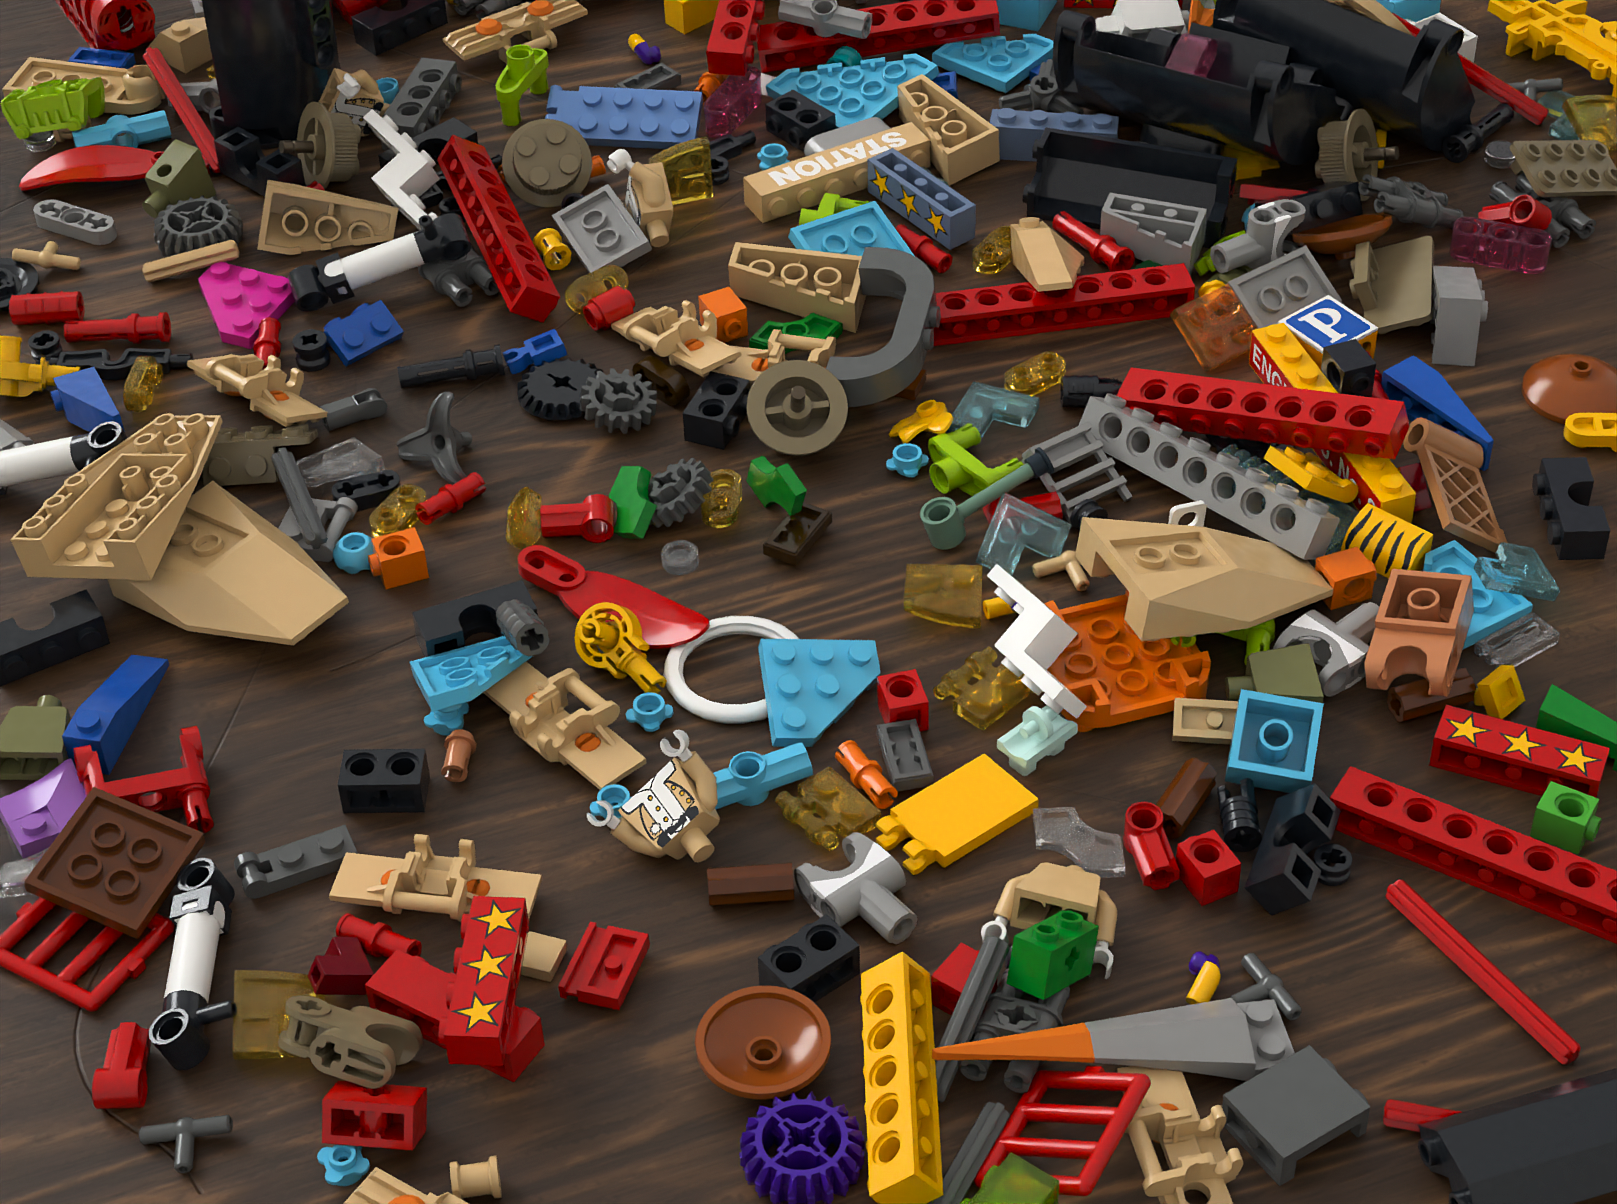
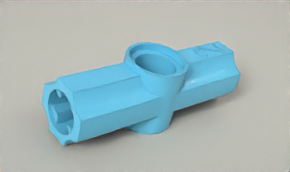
(138, 131)
(753, 775)

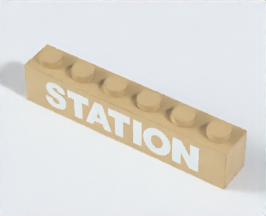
(833, 171)

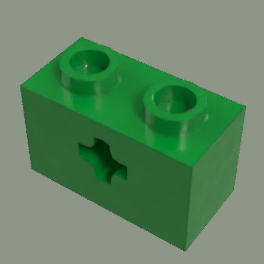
(1052, 954)

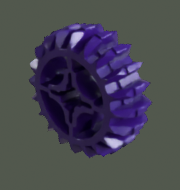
(801, 1167)

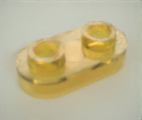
(993, 251)
(593, 285)
(1035, 374)
(141, 383)
(724, 499)
(397, 510)
(524, 519)

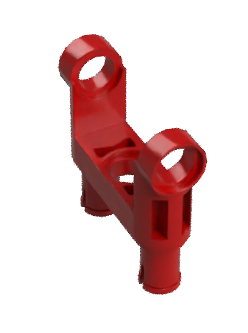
(173, 788)

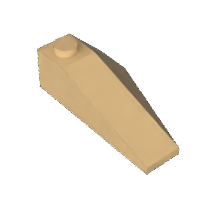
(184, 44)
(312, 219)
(1044, 255)

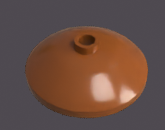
(1342, 236)
(1569, 386)
(760, 1026)

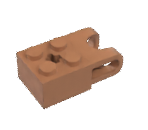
(1420, 629)

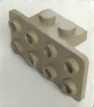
(1565, 167)
(1395, 283)
(247, 455)

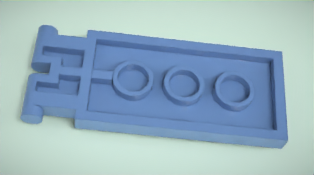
(628, 115)

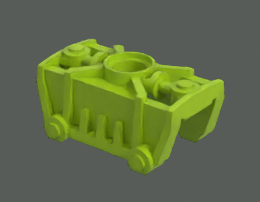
(54, 106)

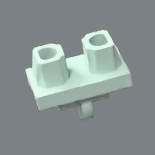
(1038, 735)

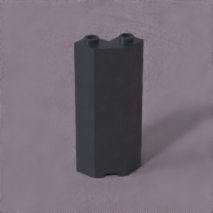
(1082, 169)
(1531, 1147)

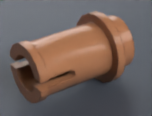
(459, 747)

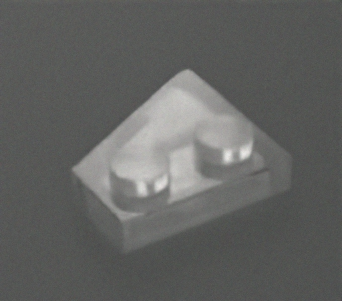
(339, 462)

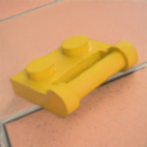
(1311, 474)

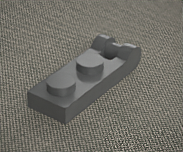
(293, 862)

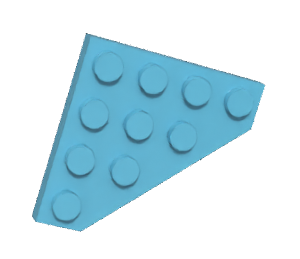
(857, 90)

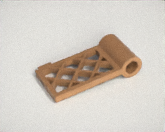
(1446, 464)

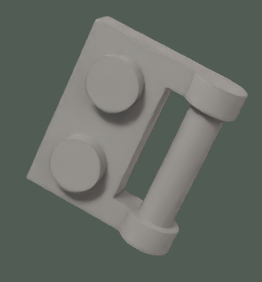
(340, 513)

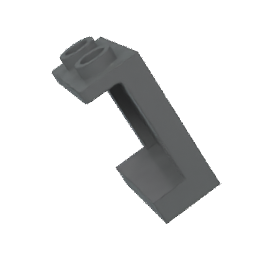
(1293, 1112)

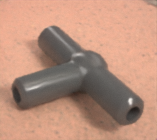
(1531, 86)
(1266, 986)
(185, 1132)

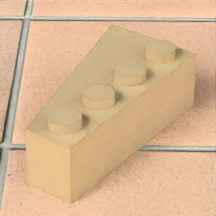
(958, 136)
(799, 281)

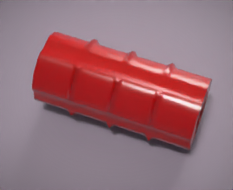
(46, 308)

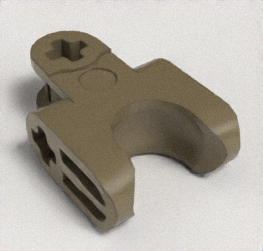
(349, 1044)

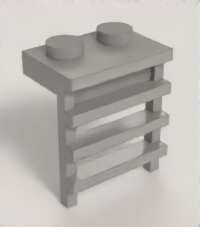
(1073, 447)

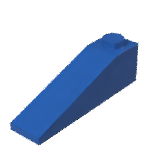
(1431, 397)
(84, 399)
(114, 710)

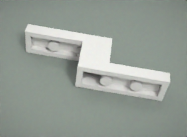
(407, 173)
(1035, 643)

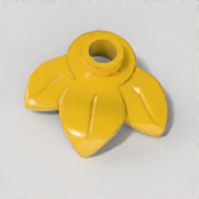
(929, 416)

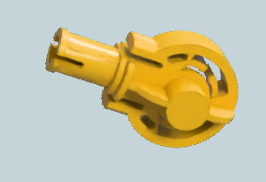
(23, 378)
(620, 642)

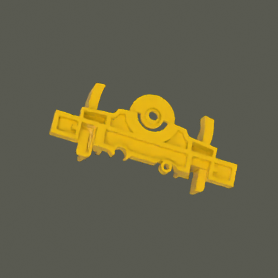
(1560, 30)

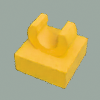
(1499, 692)

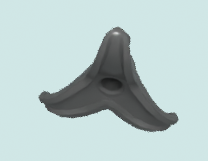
(437, 441)

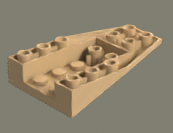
(122, 506)
(234, 576)
(1196, 576)

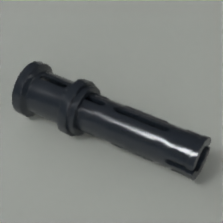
(1471, 137)
(409, 374)

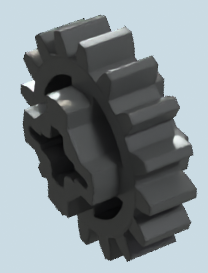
(618, 400)
(678, 491)

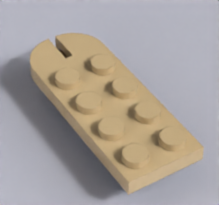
(125, 90)

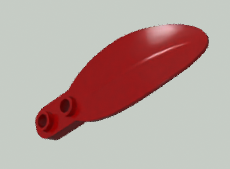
(92, 164)
(661, 619)

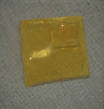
(1594, 118)
(687, 170)
(945, 593)
(261, 1011)

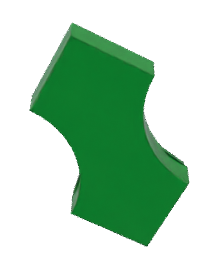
(810, 326)
(776, 485)
(632, 502)

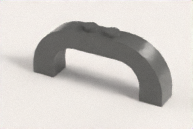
(897, 364)

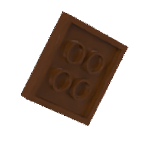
(114, 862)

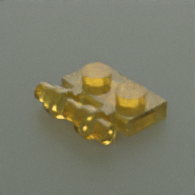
(989, 697)
(836, 801)

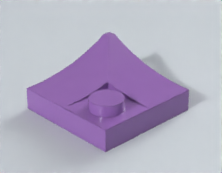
(42, 809)

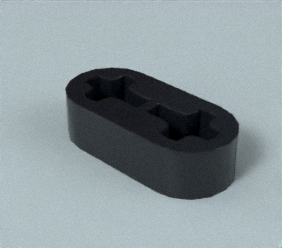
(368, 489)

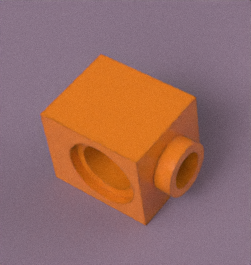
(729, 312)
(398, 558)
(1349, 575)

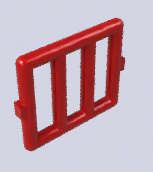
(63, 984)
(1095, 1152)

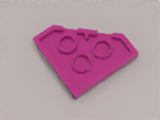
(241, 299)

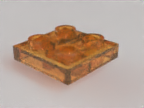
(1215, 327)

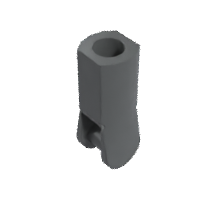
(352, 409)

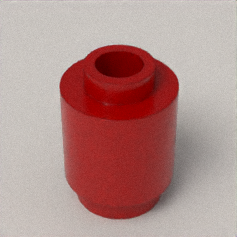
(608, 308)

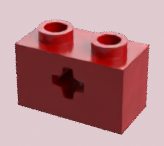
(374, 1117)

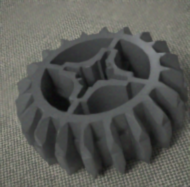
(196, 225)

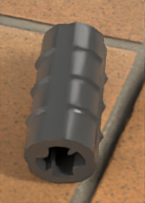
(522, 627)

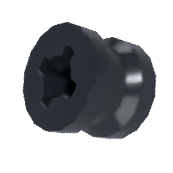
(311, 350)

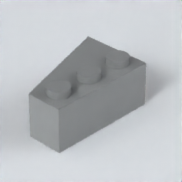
(1155, 229)
(1457, 314)

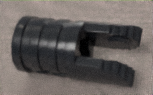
(1077, 389)
(1240, 817)

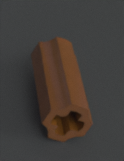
(1412, 698)
(1186, 796)
(750, 883)

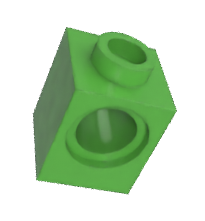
(1566, 818)

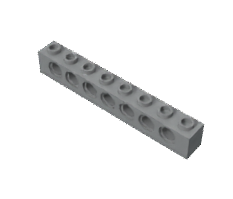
(1313, 522)

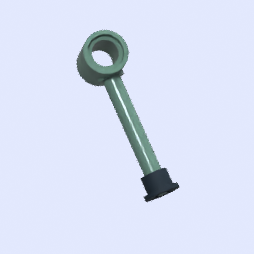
(946, 521)

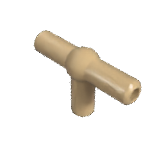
(47, 257)
(1067, 562)

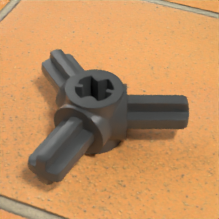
(1040, 94)

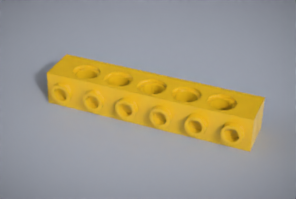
(900, 1084)

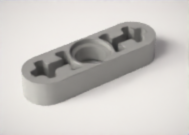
(59, 218)

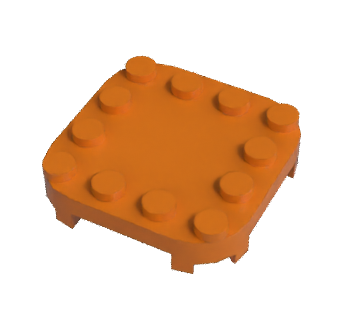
(1118, 672)

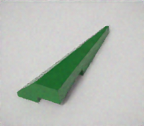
(1575, 719)

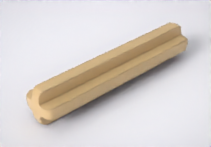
(190, 261)

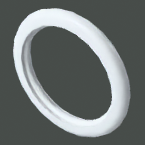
(712, 710)

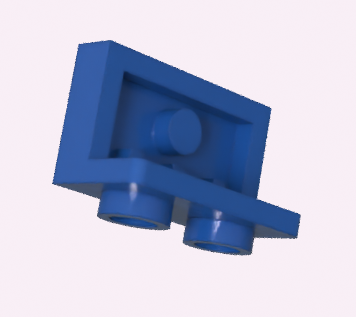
(362, 332)

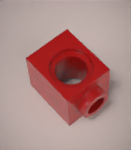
(903, 698)
(1208, 867)
(951, 978)

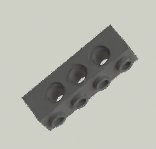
(424, 96)

